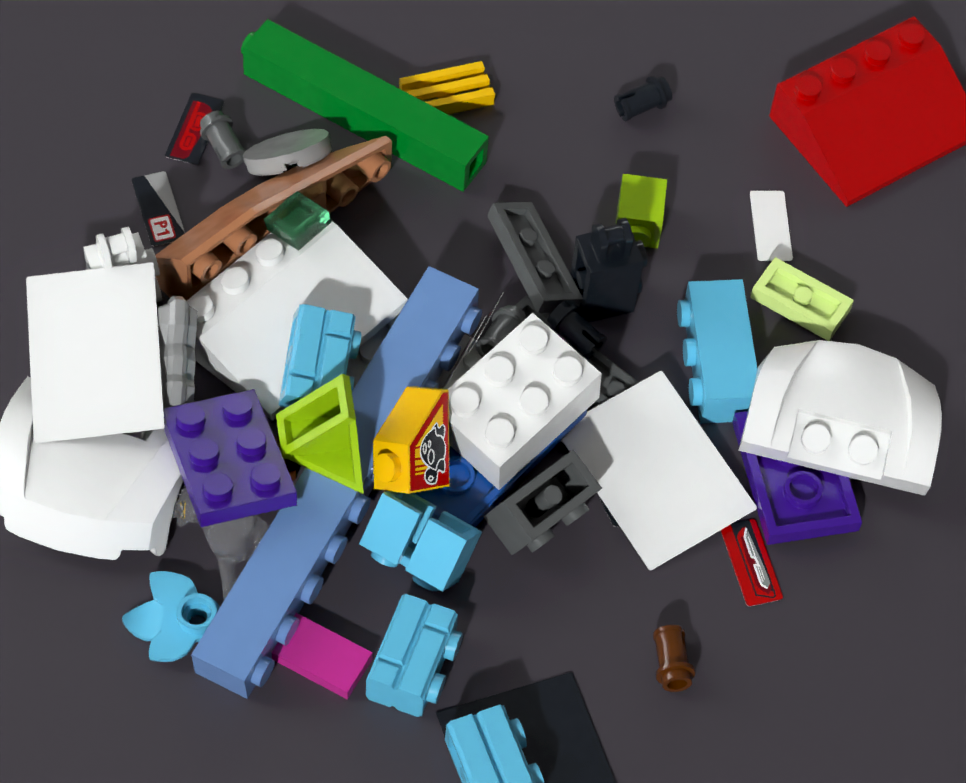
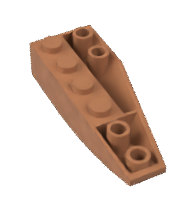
(240, 224)

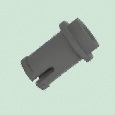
(218, 130)
(504, 321)

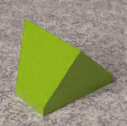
(323, 433)

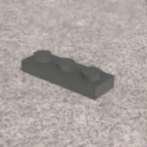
(533, 255)

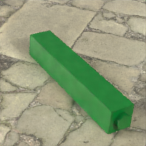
(364, 104)

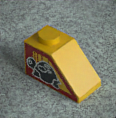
(414, 443)

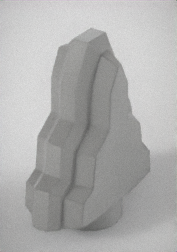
(177, 351)

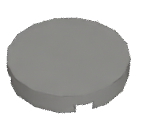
(276, 153)

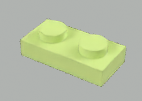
(801, 299)

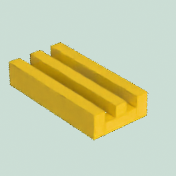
(447, 82)

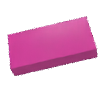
(324, 657)

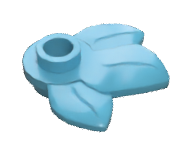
(168, 616)

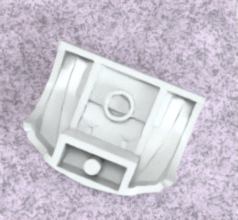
(845, 414)
(86, 491)

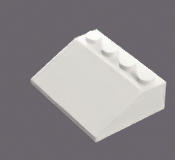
(252, 303)

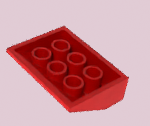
(874, 111)

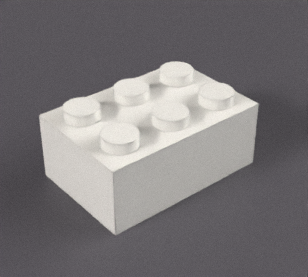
(519, 400)

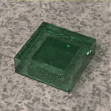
(297, 220)

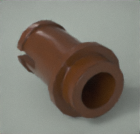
(674, 669)

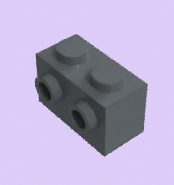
(541, 503)

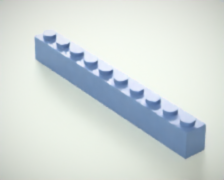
(308, 536)

